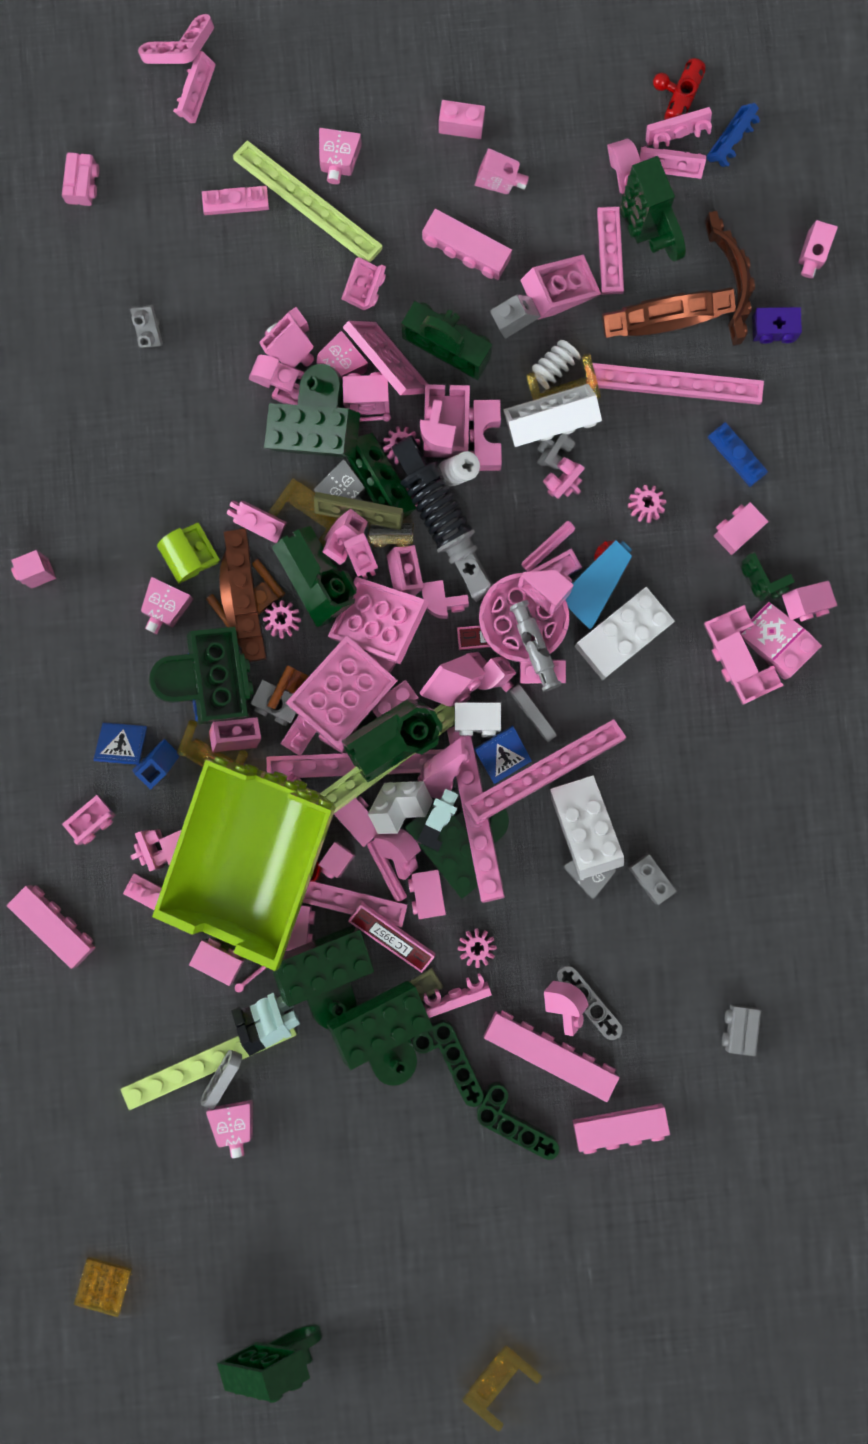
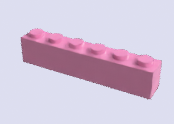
(551, 1056)

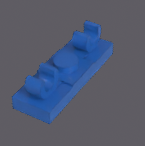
(733, 134)
(737, 454)

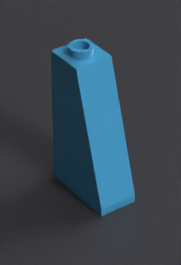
(598, 582)

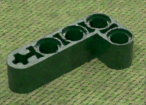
(453, 1064)
(519, 1127)

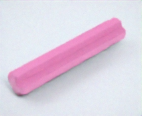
(548, 546)
(388, 873)

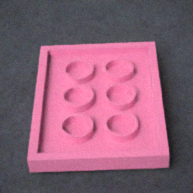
(386, 357)
(380, 620)
(341, 691)

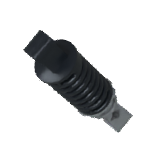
(447, 528)

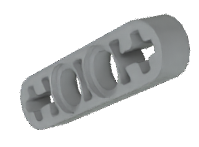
(593, 1000)

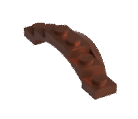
(741, 267)
(668, 313)
(239, 595)

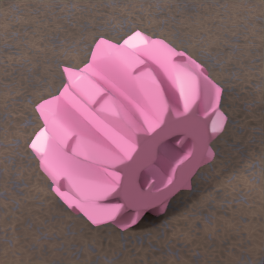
(395, 438)
(638, 502)
(274, 618)
(482, 953)

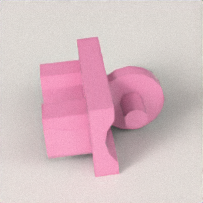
(567, 481)
(147, 850)

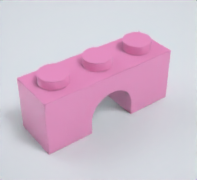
(485, 415)

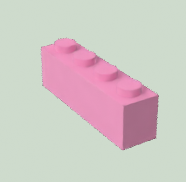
(466, 244)
(51, 926)
(621, 1127)

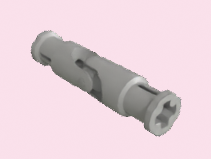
(536, 649)

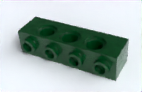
(379, 475)

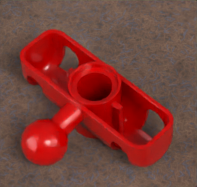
(689, 80)

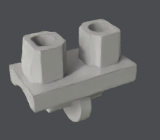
(146, 326)
(551, 447)

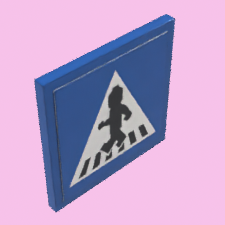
(120, 743)
(503, 754)

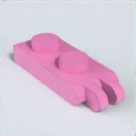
(257, 520)
(361, 555)

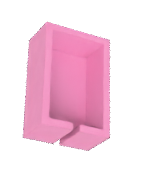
(454, 413)

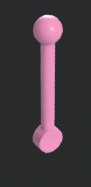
(386, 417)
(240, 986)

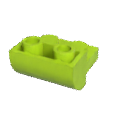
(187, 552)

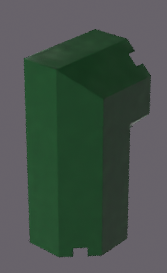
(315, 578)
(393, 737)

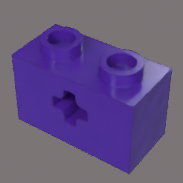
(785, 318)

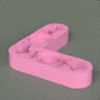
(179, 51)

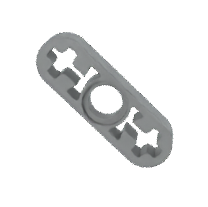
(533, 713)
(221, 1079)

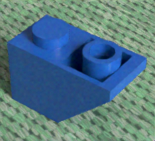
(156, 764)

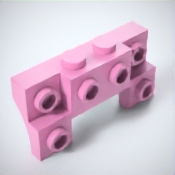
(735, 657)

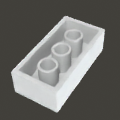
(553, 415)
(624, 633)
(587, 827)

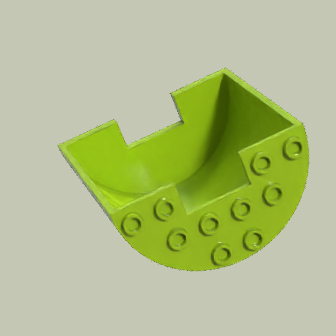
(245, 859)

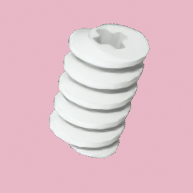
(554, 361)
(459, 468)

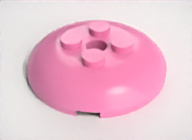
(499, 623)

